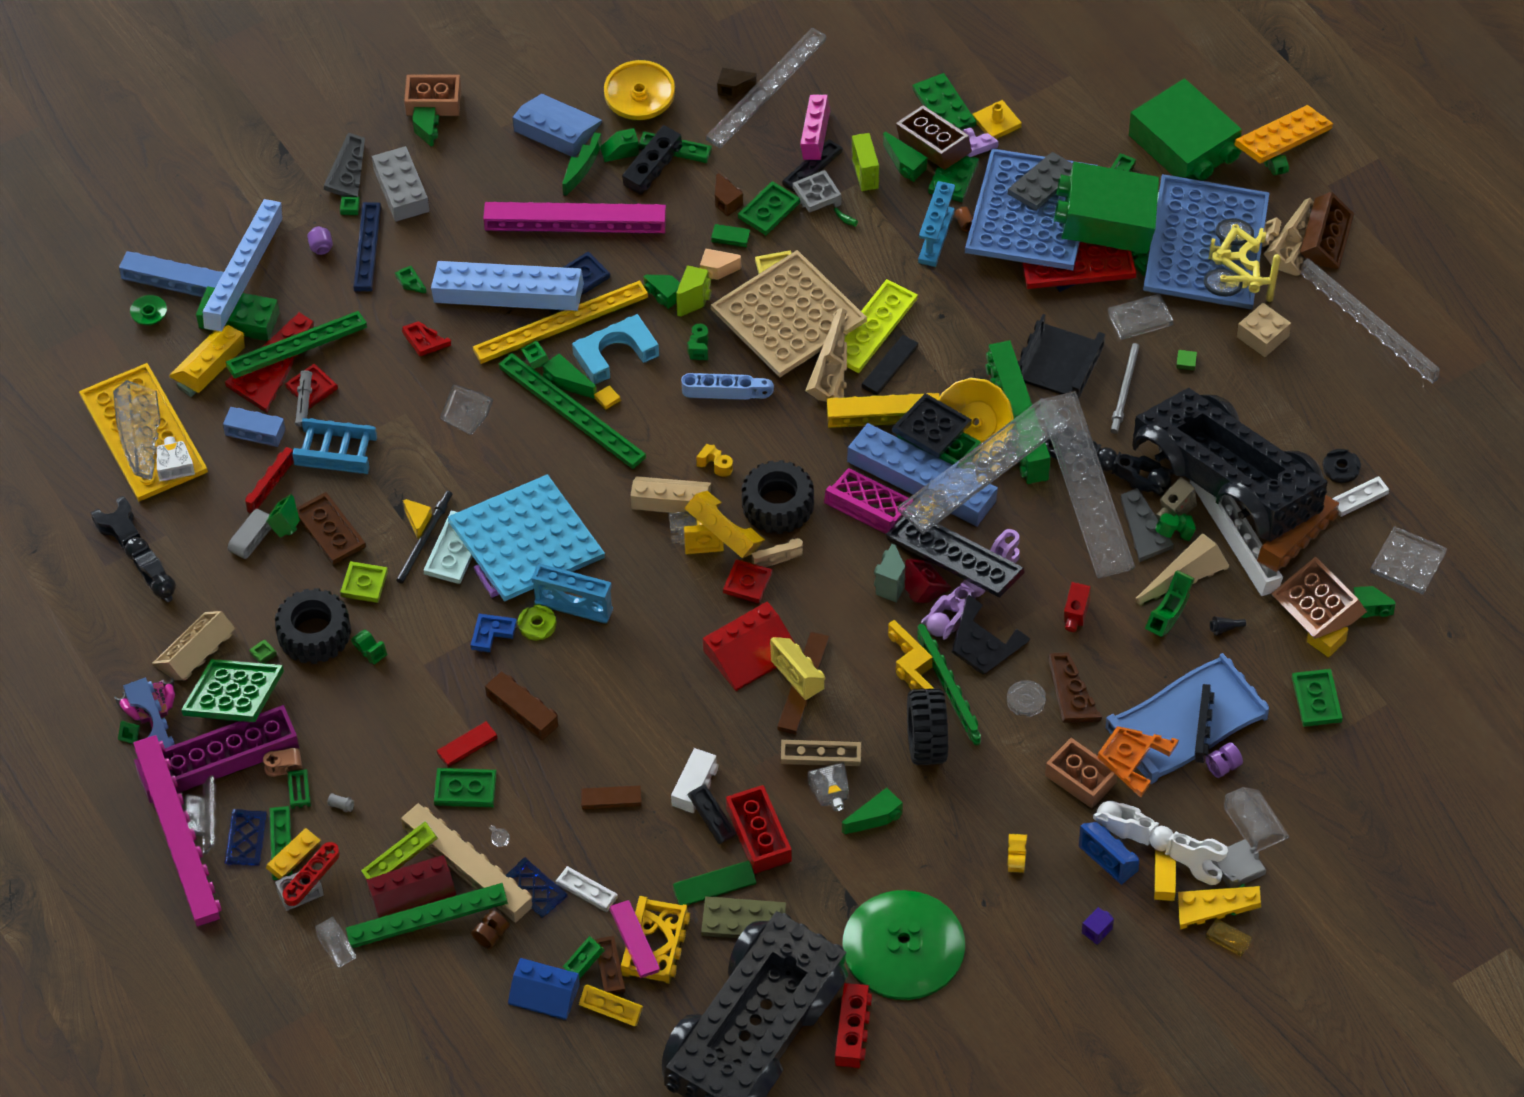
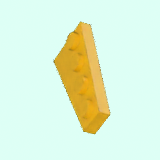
(1208, 904)

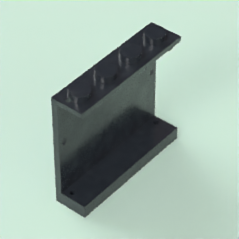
(1059, 358)

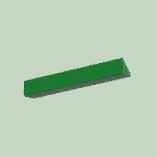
(714, 883)

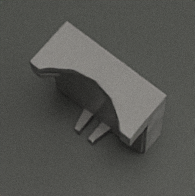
(817, 191)
(1240, 865)

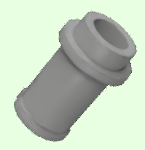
(341, 802)

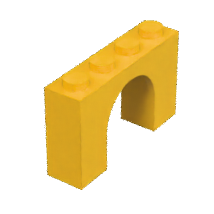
(705, 509)

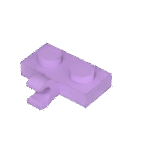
(980, 143)

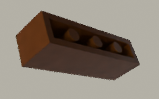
(522, 705)

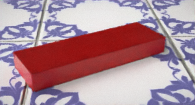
(467, 744)

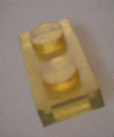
(1228, 937)

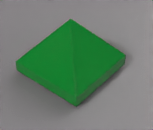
(128, 732)

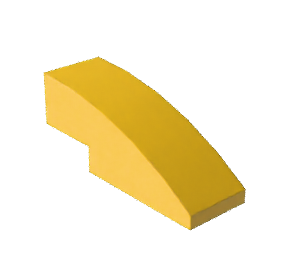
(1164, 877)

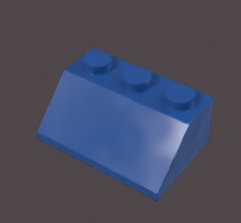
(1108, 851)
(543, 988)

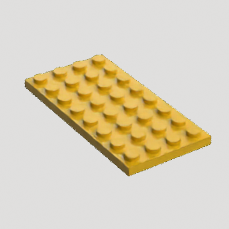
(100, 404)

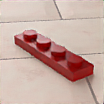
(269, 481)

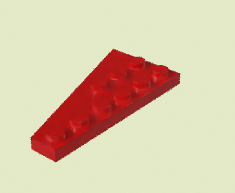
(262, 385)

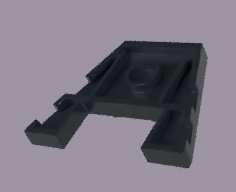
(980, 647)

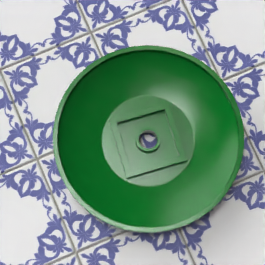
(907, 968)

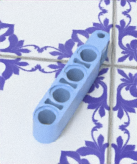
(725, 386)

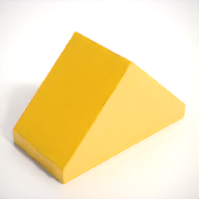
(417, 515)
(1330, 642)

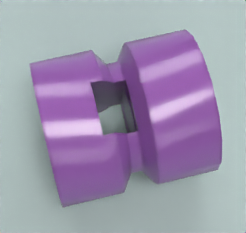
(1224, 760)

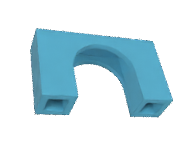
(629, 331)

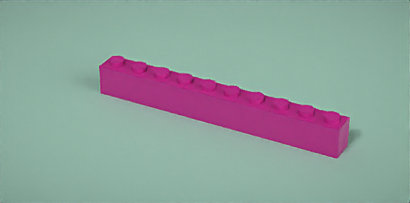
(575, 217)
(176, 830)

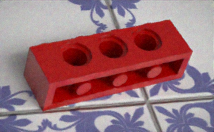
(846, 1054)

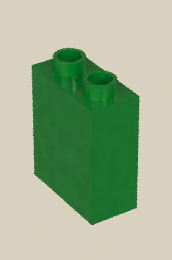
(1185, 132)
(1108, 207)

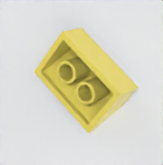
(796, 667)

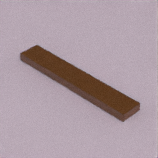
(795, 703)

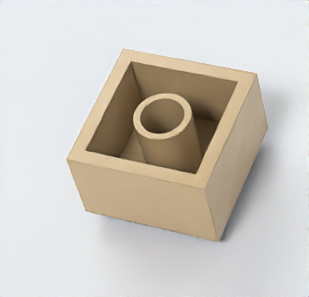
(1263, 329)

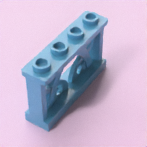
(552, 581)

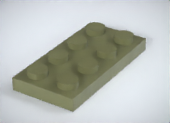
(731, 916)

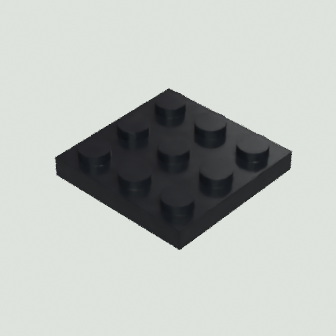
(932, 425)

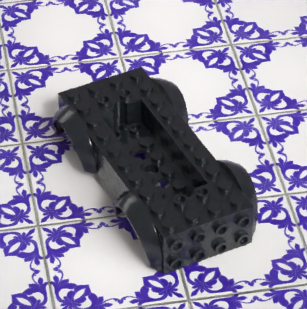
(1227, 458)
(771, 963)

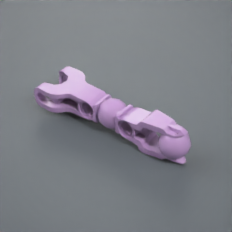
(939, 623)

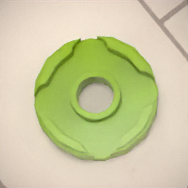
(540, 631)

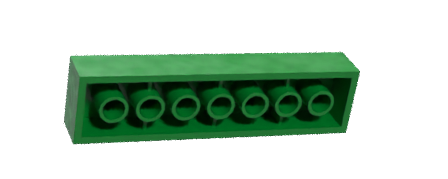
(1007, 375)

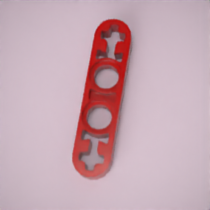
(313, 875)

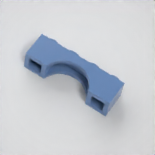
(140, 695)

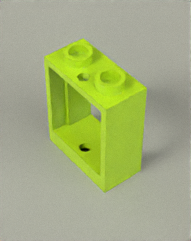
(865, 162)

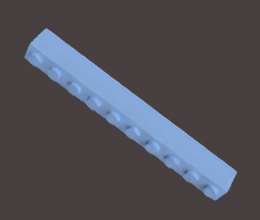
(242, 265)

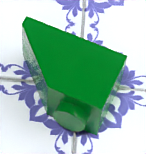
(620, 145)
(284, 517)

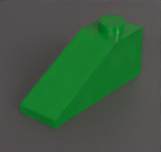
(906, 159)
(567, 377)
(875, 813)

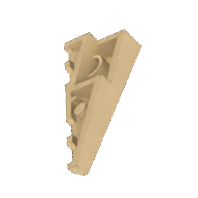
(1290, 241)
(828, 373)
(1198, 561)

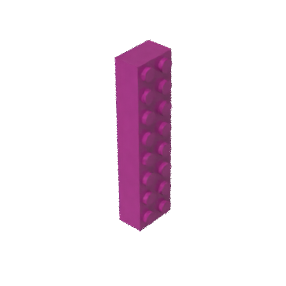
(227, 749)

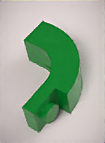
(1168, 612)

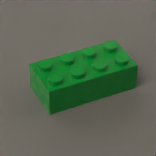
(251, 315)

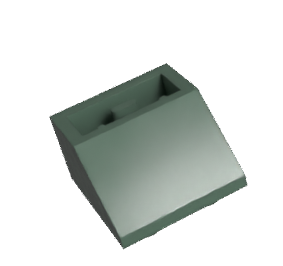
(890, 575)

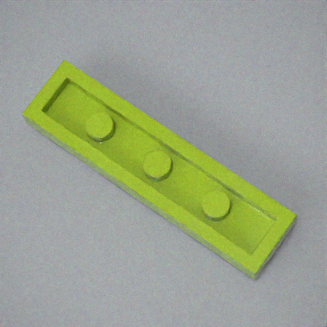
(401, 852)

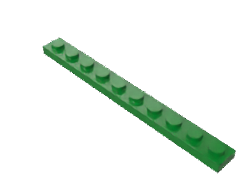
(572, 411)

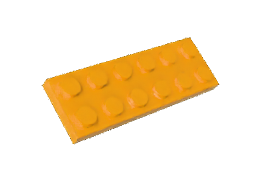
(1283, 134)

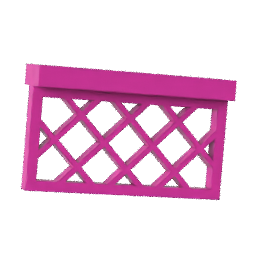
(861, 509)

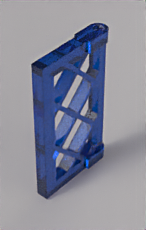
(242, 859)
(551, 902)

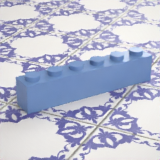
(168, 274)

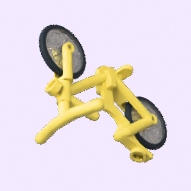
(1227, 282)

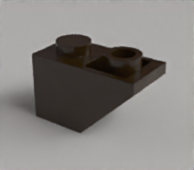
(735, 82)

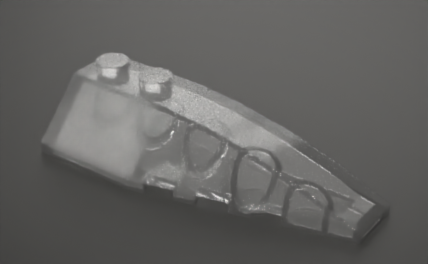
(137, 425)

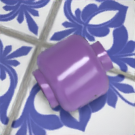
(320, 240)

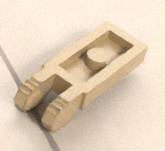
(778, 553)

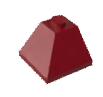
(923, 581)

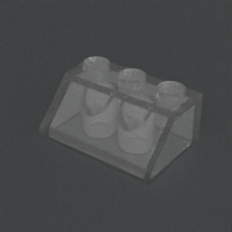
(1254, 818)

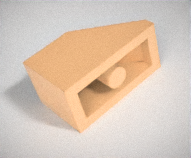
(720, 263)

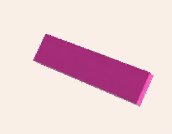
(634, 939)

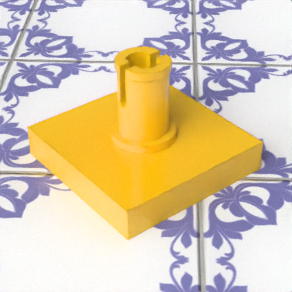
(997, 120)
(701, 540)

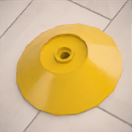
(979, 401)

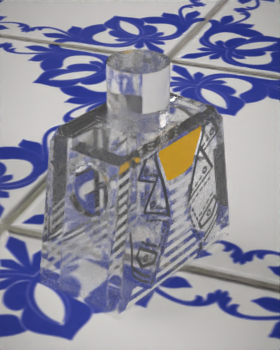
(830, 785)

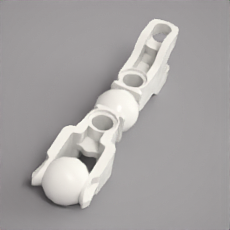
(1129, 823)

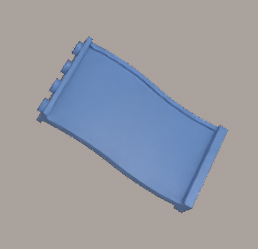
(1176, 714)

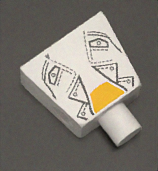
(173, 460)

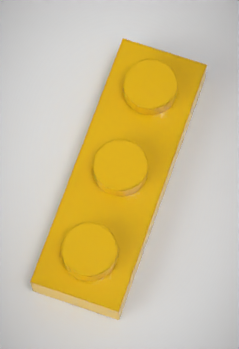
(293, 854)
(610, 1005)

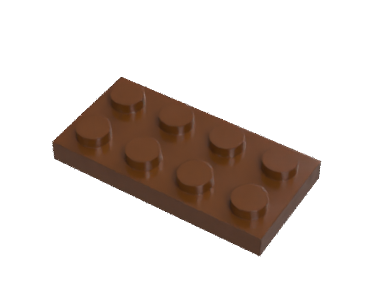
(330, 528)

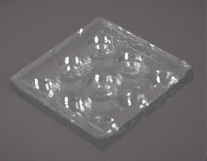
(1408, 560)

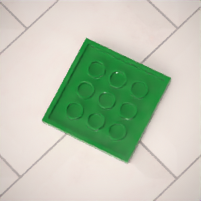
(232, 690)

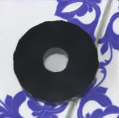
(1338, 474)

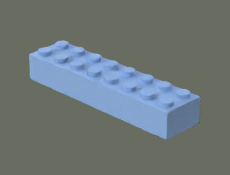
(507, 285)

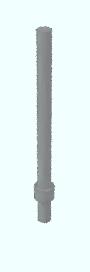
(1118, 415)

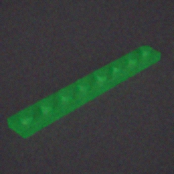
(296, 344)
(426, 915)

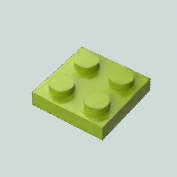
(364, 582)

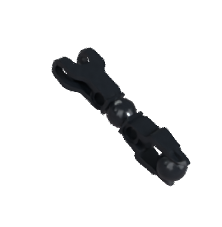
(1129, 467)
(136, 548)

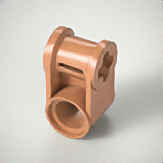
(282, 762)

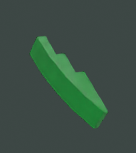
(580, 166)

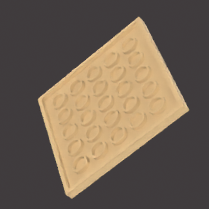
(786, 312)

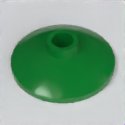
(148, 304)

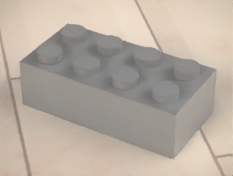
(400, 183)

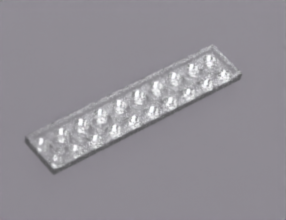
(976, 470)
(1086, 484)

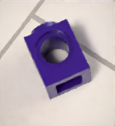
(1097, 925)

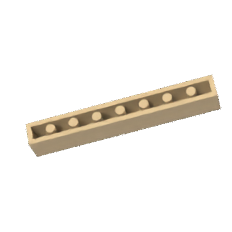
(467, 862)

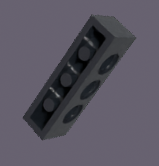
(643, 163)

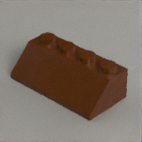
(1327, 231)

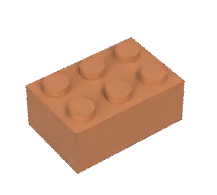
(433, 91)
(1080, 773)

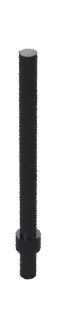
(440, 509)

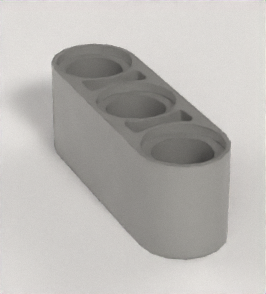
(249, 534)

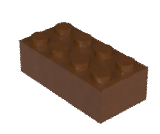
(934, 137)

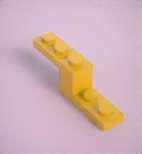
(914, 662)

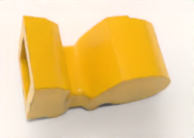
(722, 463)
(1016, 852)

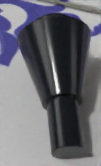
(1220, 625)

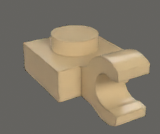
(1272, 228)

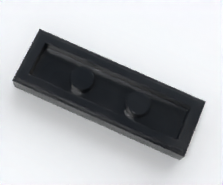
(712, 814)

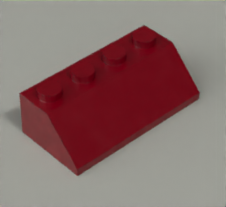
(411, 886)

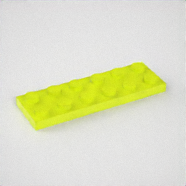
(883, 315)

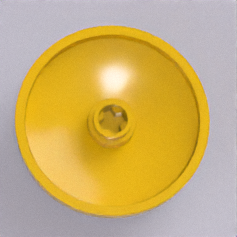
(639, 90)

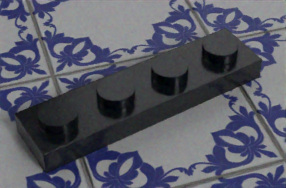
(1203, 729)

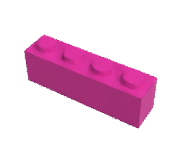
(815, 127)

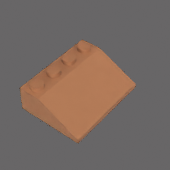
(1319, 600)

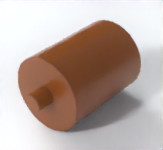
(964, 218)

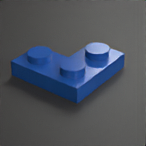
(490, 626)

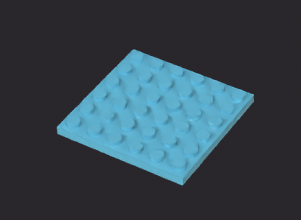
(525, 529)

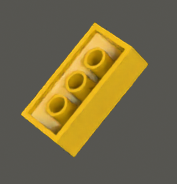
(209, 358)

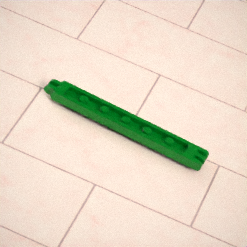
(952, 690)

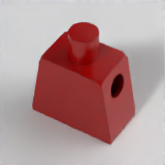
(1076, 606)

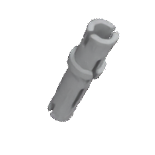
(303, 398)

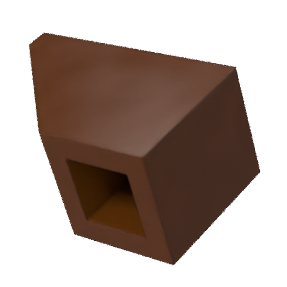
(727, 196)

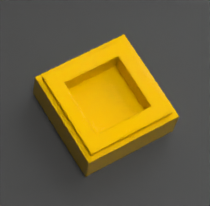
(607, 397)

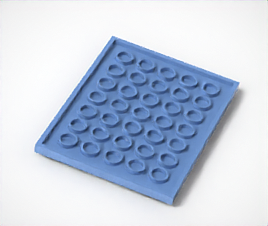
(1010, 228)
(1184, 231)

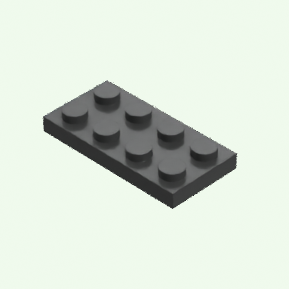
(1041, 181)

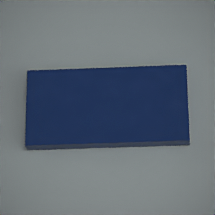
(592, 271)

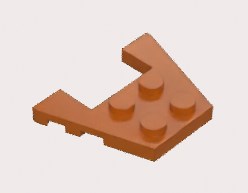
(1127, 749)

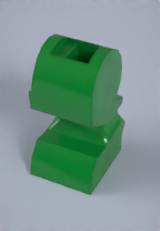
(1277, 165)
(698, 343)
(1183, 523)
(368, 647)

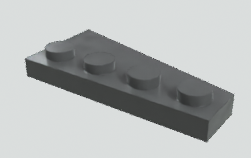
(346, 170)
(1142, 526)

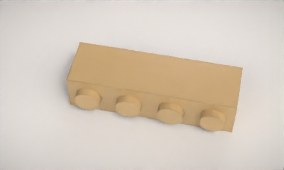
(820, 752)

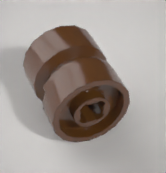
(491, 927)

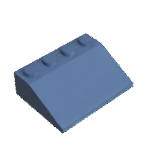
(555, 124)

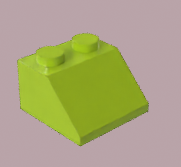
(693, 290)

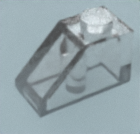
(335, 942)

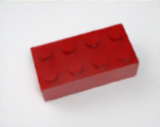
(758, 829)

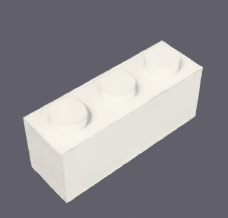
(695, 774)

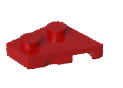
(424, 339)

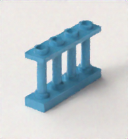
(936, 224)
(334, 461)

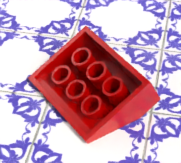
(743, 646)

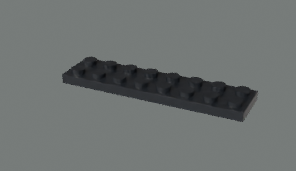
(958, 556)

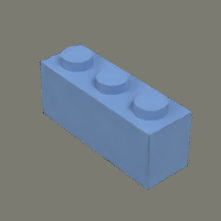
(254, 426)

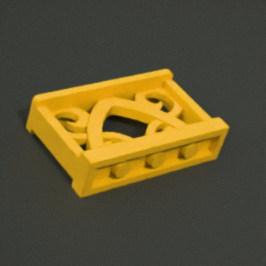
(647, 917)

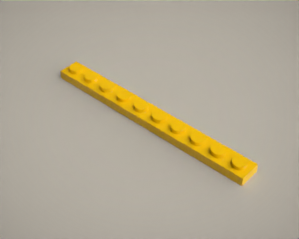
(560, 322)

